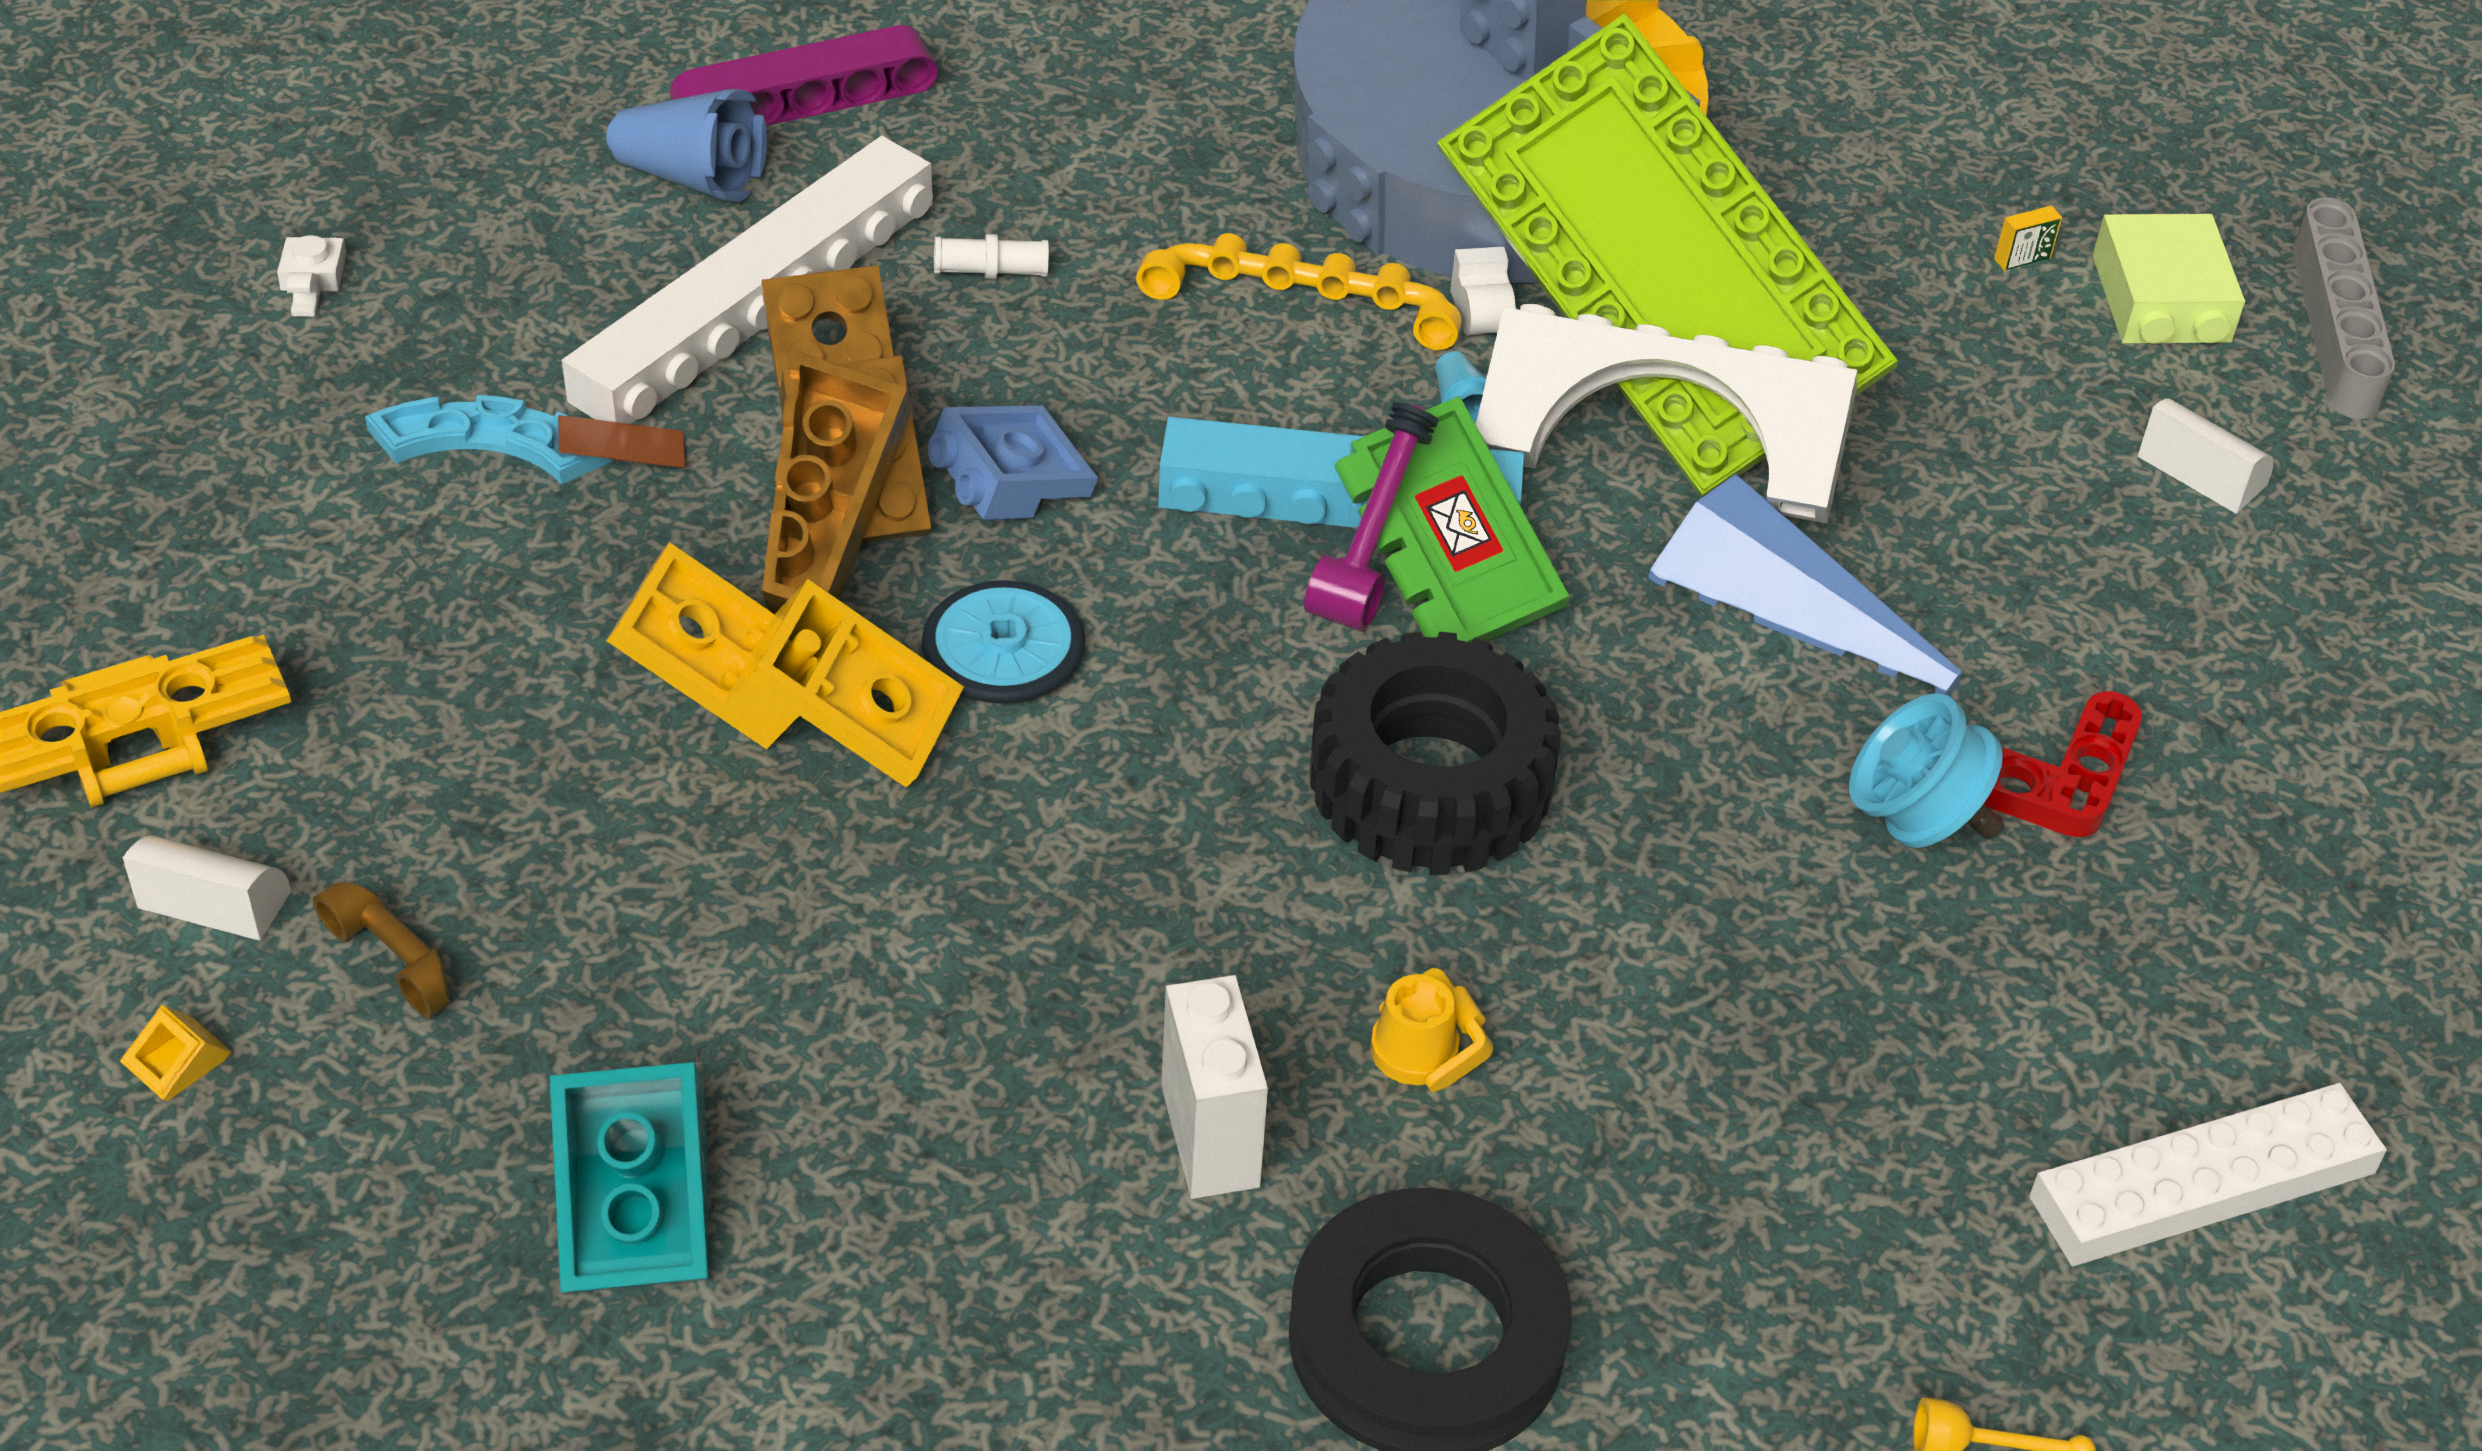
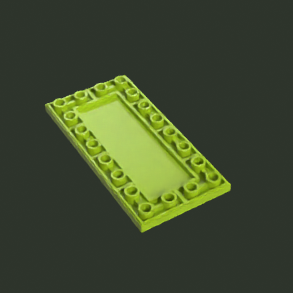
(1652, 219)

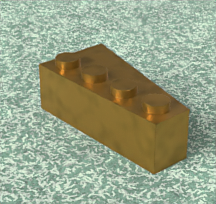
(829, 473)

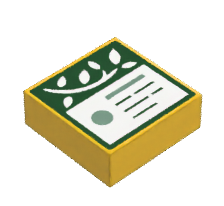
(2027, 237)

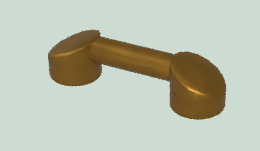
(350, 908)

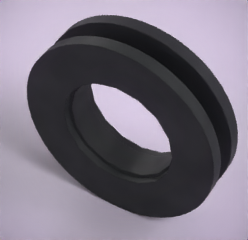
(1435, 1234)

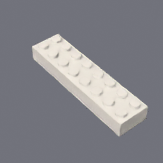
(2206, 1173)

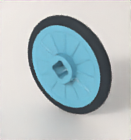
(1004, 640)

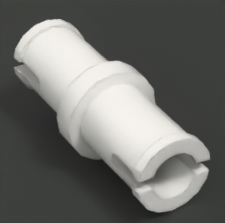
(991, 256)

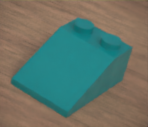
(631, 1177)

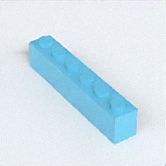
(1269, 472)

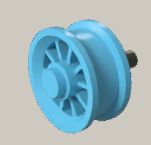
(1928, 773)

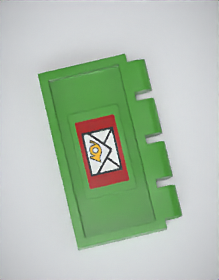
(1457, 533)

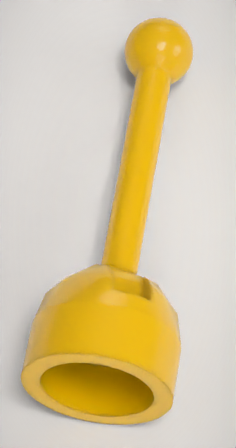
(1947, 1427)

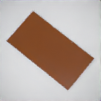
(621, 441)

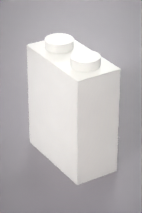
(1213, 1086)

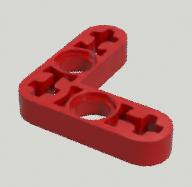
(2056, 786)

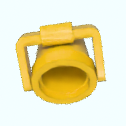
(1418, 1033)

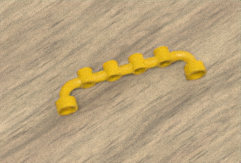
(1435, 323)

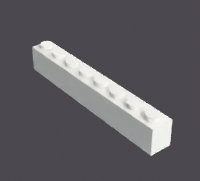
(721, 300)

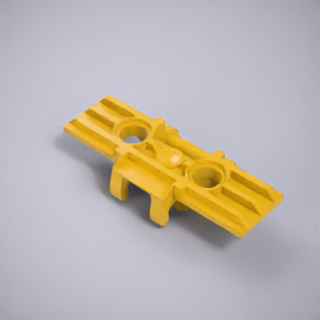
(135, 696)

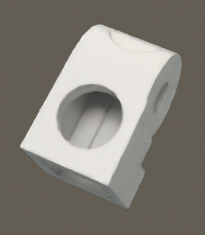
(1481, 288)

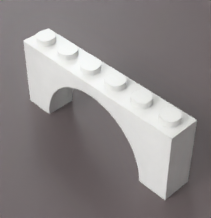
(1554, 362)

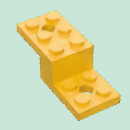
(772, 668)

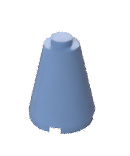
(694, 142)

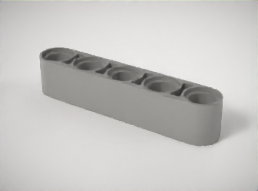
(2343, 308)

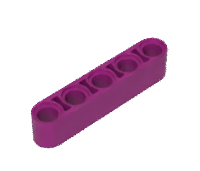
(821, 74)

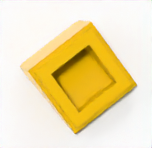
(173, 1053)

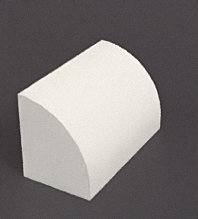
(2204, 456)
(205, 886)

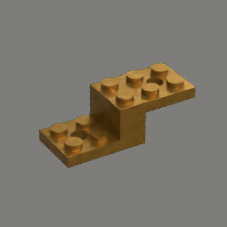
(858, 303)

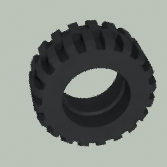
(1421, 810)

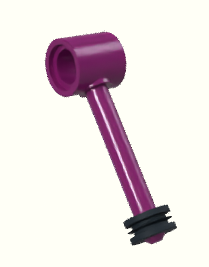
(1345, 587)

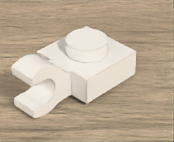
(309, 267)

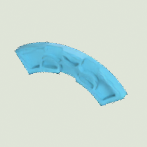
(487, 424)

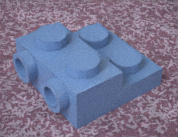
(1008, 459)

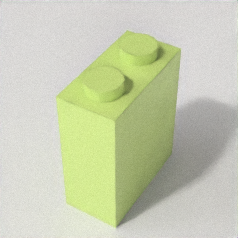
(2168, 278)

